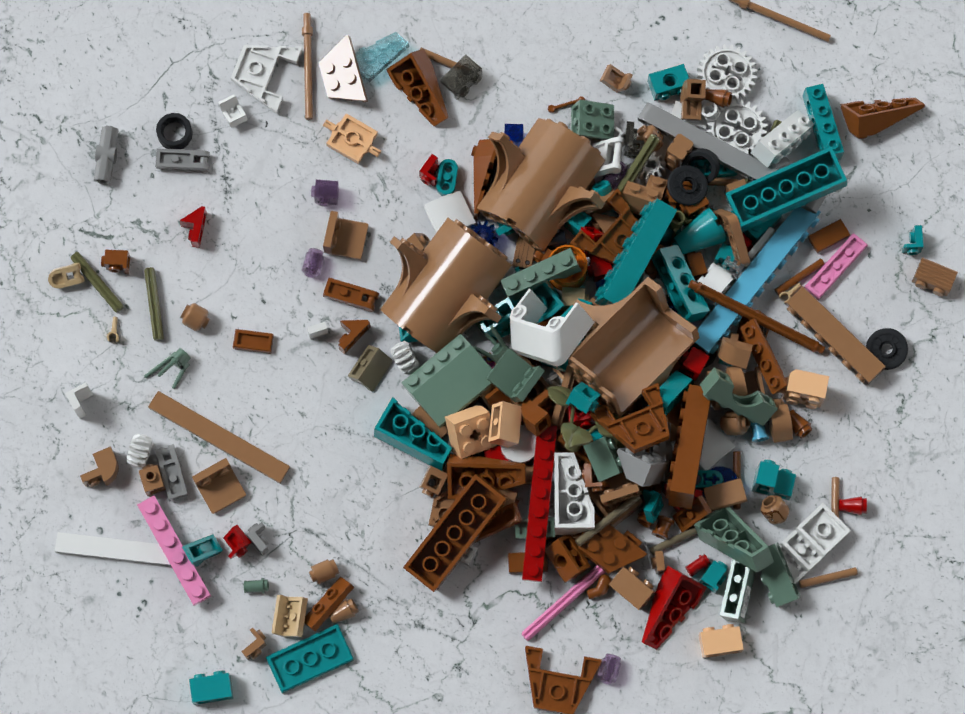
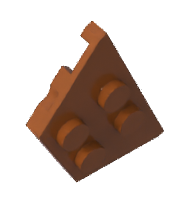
(610, 549)

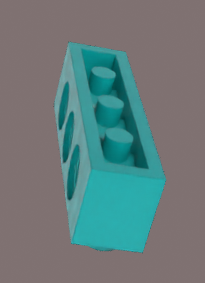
(822, 117)
(676, 278)

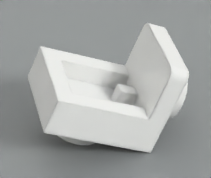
(232, 111)

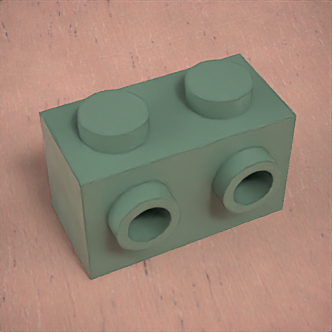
(604, 458)

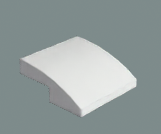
(449, 206)
(715, 446)

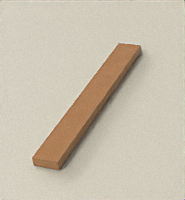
(219, 437)

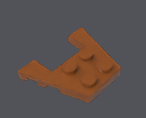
(612, 240)
(640, 428)
(556, 690)

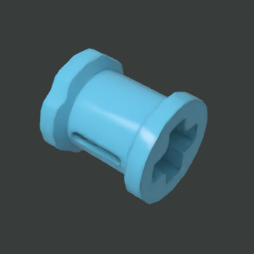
(759, 432)

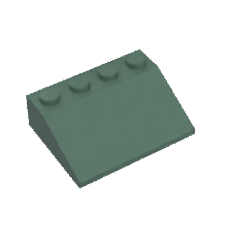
(449, 380)

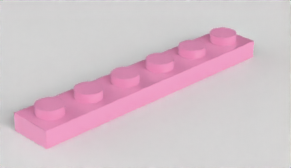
(173, 550)

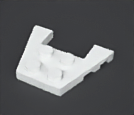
(256, 68)

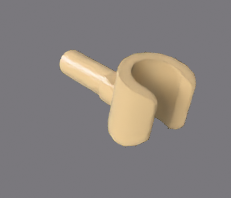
(790, 292)
(113, 330)

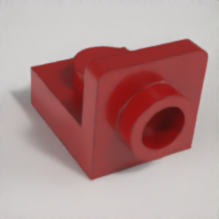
(430, 167)

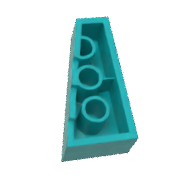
(411, 436)

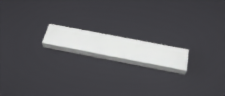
(110, 548)

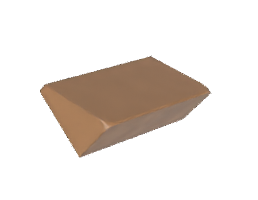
(725, 494)

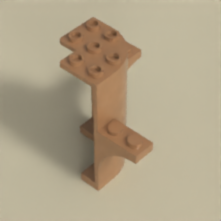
(542, 181)
(445, 285)
(631, 346)

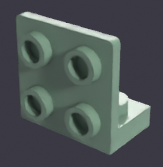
(593, 119)
(514, 376)

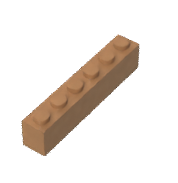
(835, 335)

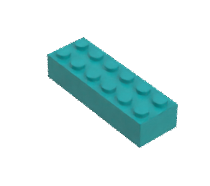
(787, 189)
(636, 252)

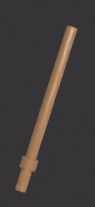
(781, 18)
(307, 32)

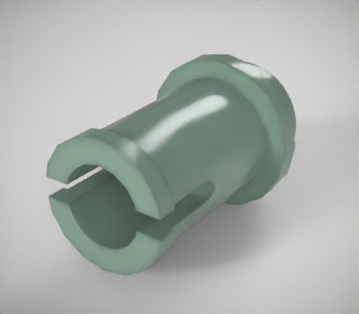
(256, 586)

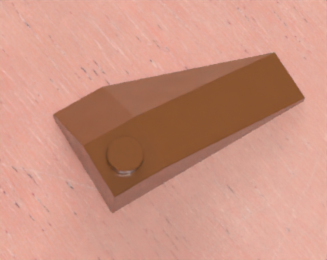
(418, 81)
(484, 167)
(497, 472)

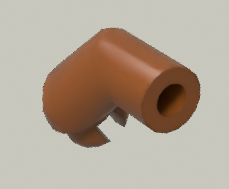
(601, 588)

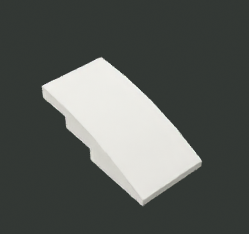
(812, 541)

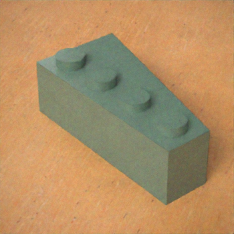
(733, 537)

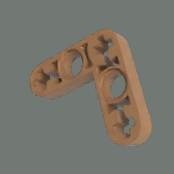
(731, 224)

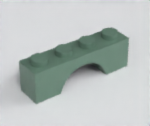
(557, 266)
(756, 406)

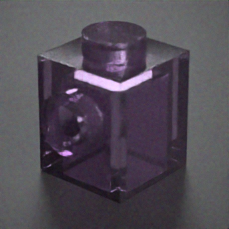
(325, 192)

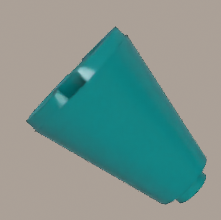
(700, 233)

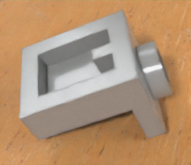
(258, 541)

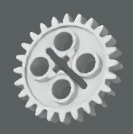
(733, 59)
(744, 114)

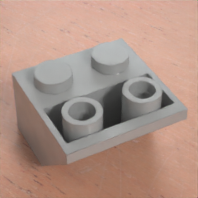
(642, 466)

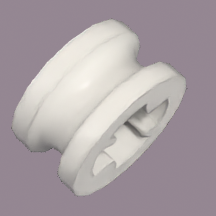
(712, 107)

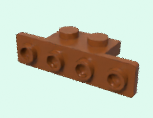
(764, 356)

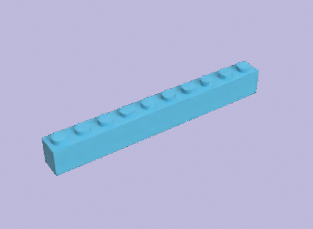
(756, 276)

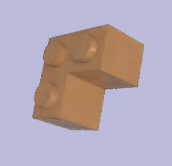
(639, 195)

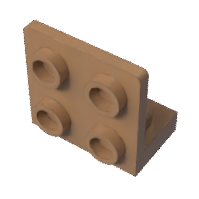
(345, 237)
(219, 486)
(619, 490)

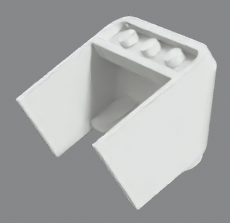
(549, 343)

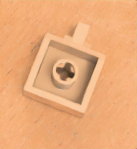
(805, 388)
(469, 431)

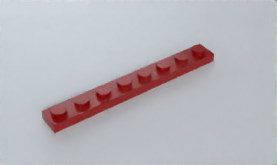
(539, 505)

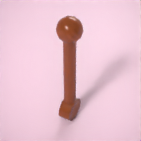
(551, 108)

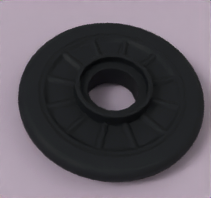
(679, 193)
(891, 337)

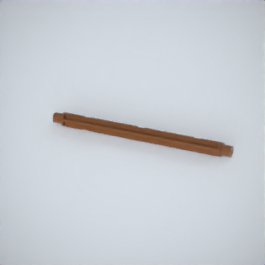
(762, 319)

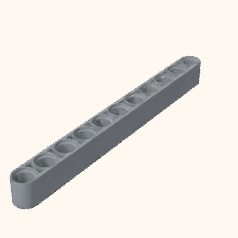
(727, 154)

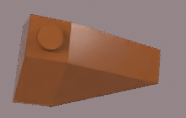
(871, 119)

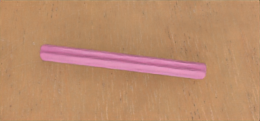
(562, 603)

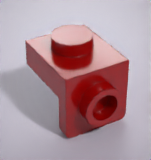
(237, 542)

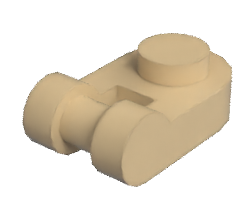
(59, 278)

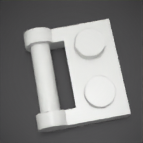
(605, 148)

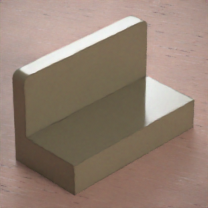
(370, 367)

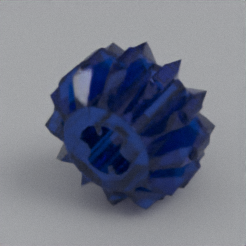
(488, 231)

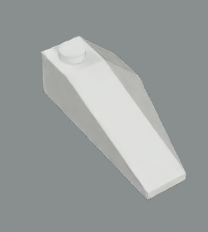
(572, 502)

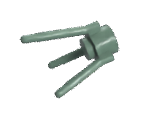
(498, 349)
(178, 359)

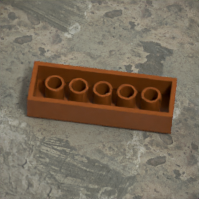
(688, 448)
(455, 532)

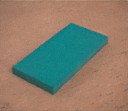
(309, 658)

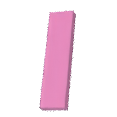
(835, 266)

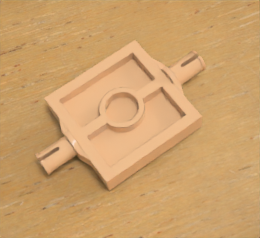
(352, 138)

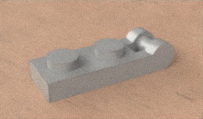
(182, 159)
(171, 473)

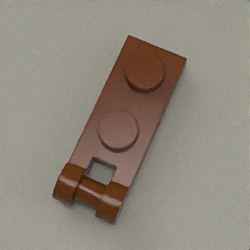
(350, 294)

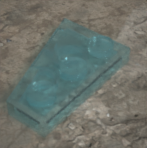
(380, 55)

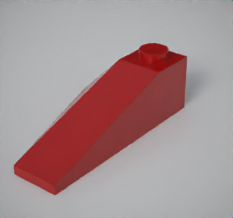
(672, 600)

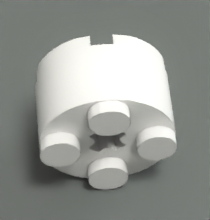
(717, 279)

